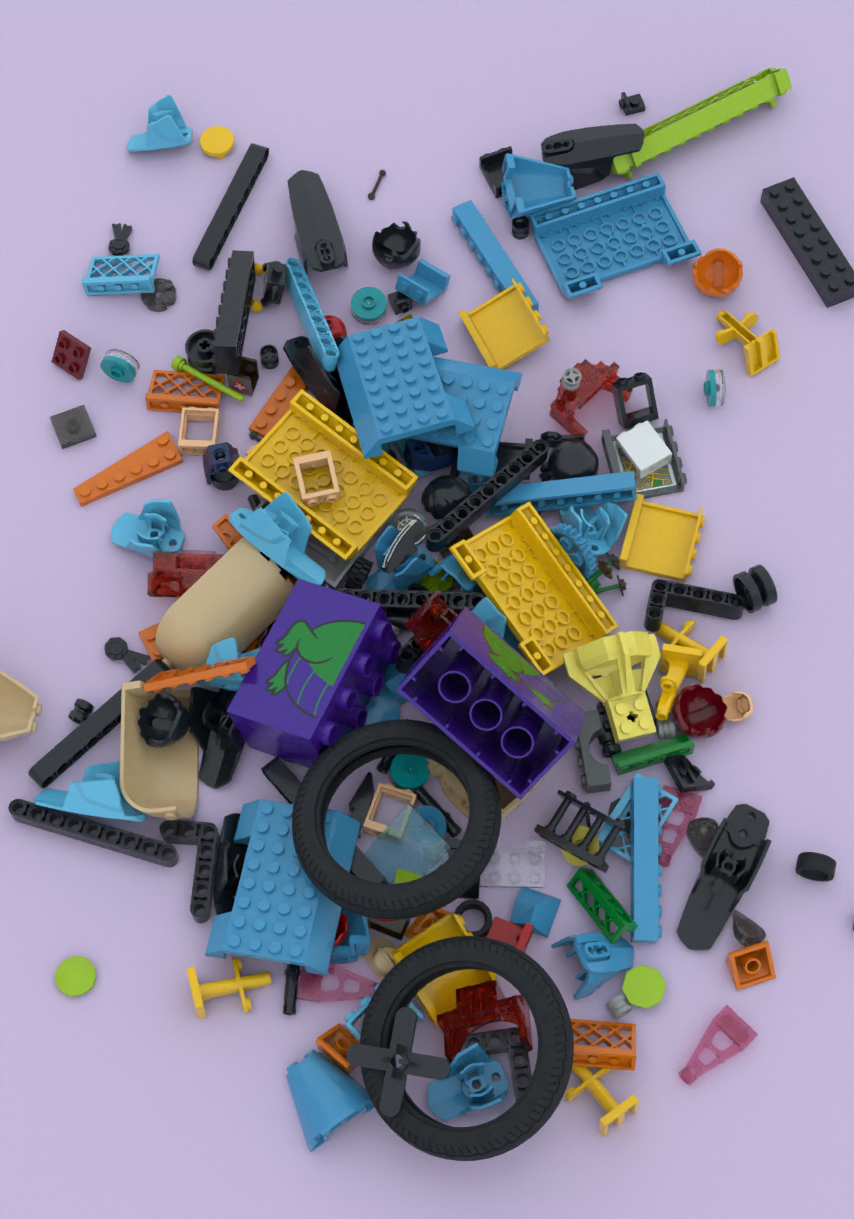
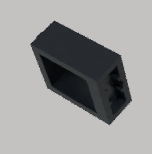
(640, 416)

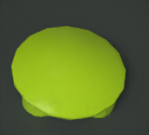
(434, 583)
(75, 976)

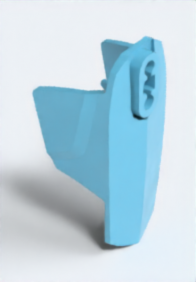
(280, 534)
(95, 795)

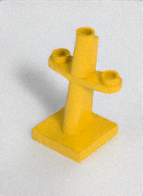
(758, 351)
(709, 656)
(677, 663)
(210, 990)
(614, 1111)

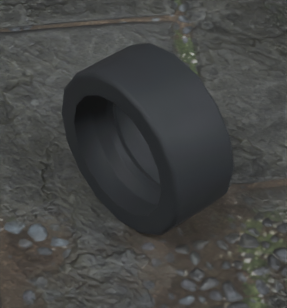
(815, 866)
(482, 907)

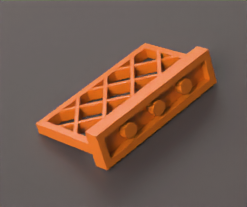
(174, 403)
(604, 1057)

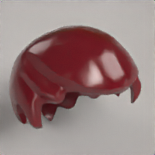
(699, 712)

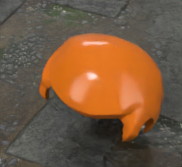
(717, 273)

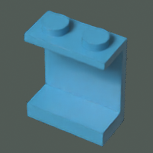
(424, 284)

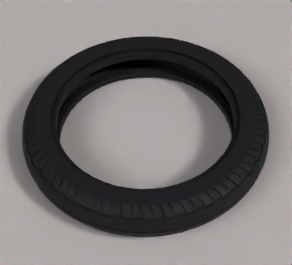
(412, 897)
(553, 1056)

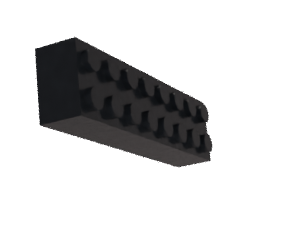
(809, 241)
(234, 312)

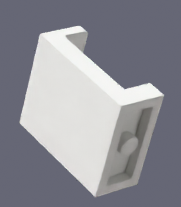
(644, 449)

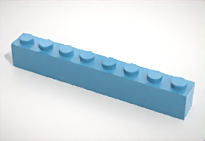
(488, 249)
(567, 493)
(644, 859)

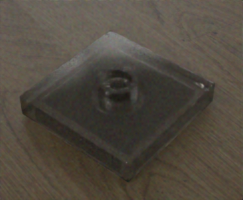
(73, 426)

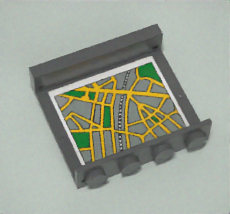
(662, 481)

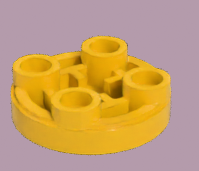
(217, 141)

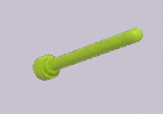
(180, 364)

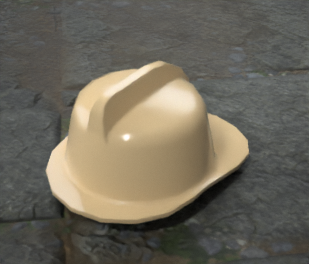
(379, 957)

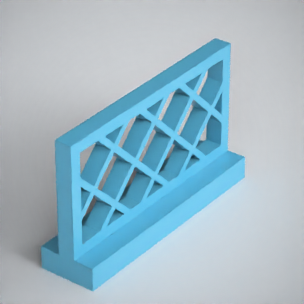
(121, 283)
(622, 810)

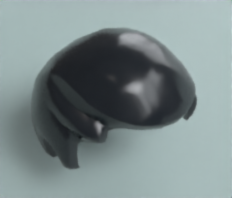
(396, 246)
(572, 460)
(444, 495)
(163, 721)

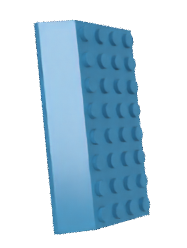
(610, 235)
(396, 384)
(488, 398)
(276, 905)

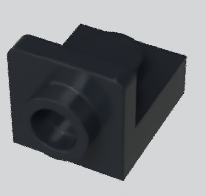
(631, 104)
(400, 302)

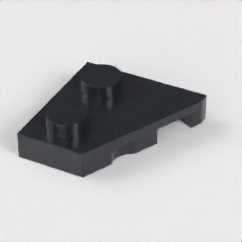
(686, 775)

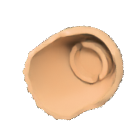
(739, 706)

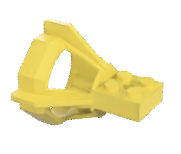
(619, 686)

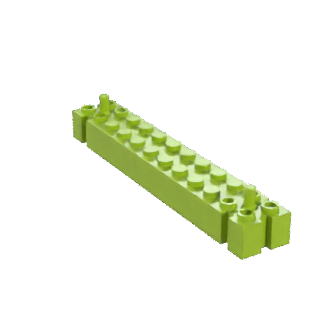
(705, 116)

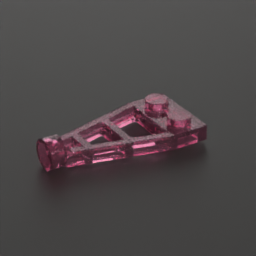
(687, 804)
(310, 986)
(734, 1028)

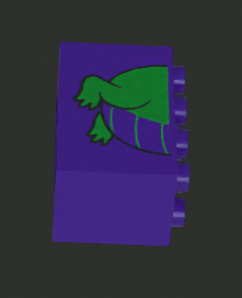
(314, 673)
(493, 703)

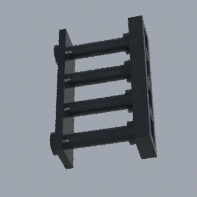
(581, 850)

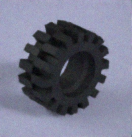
(359, 573)

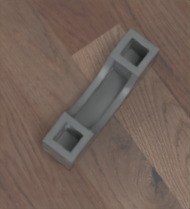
(596, 774)

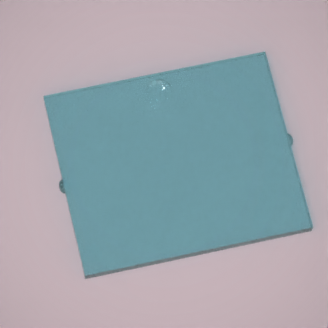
(407, 845)

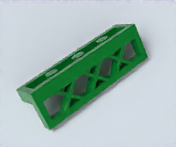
(651, 754)
(601, 895)

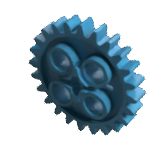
(583, 556)

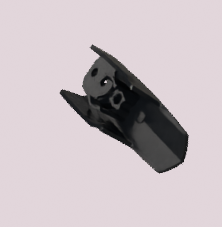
(315, 224)
(323, 384)
(724, 876)

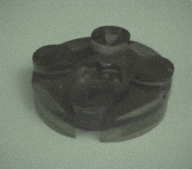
(160, 303)

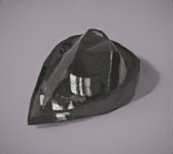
(702, 834)
(746, 930)

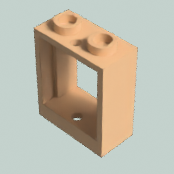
(197, 447)
(313, 461)
(390, 791)

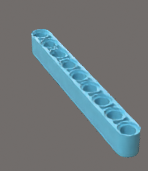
(311, 315)

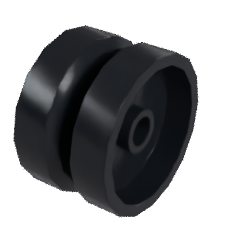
(199, 351)
(755, 587)

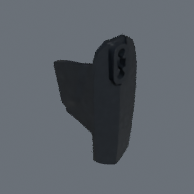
(591, 150)
(215, 735)
(228, 865)

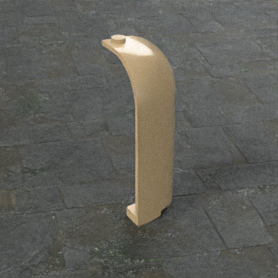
(230, 600)
(156, 779)

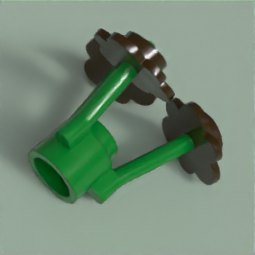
(605, 568)

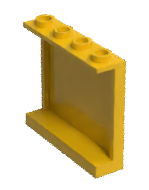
(506, 327)
(661, 540)
(440, 994)

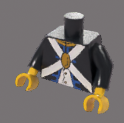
(273, 284)

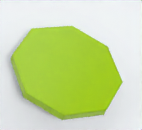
(644, 986)

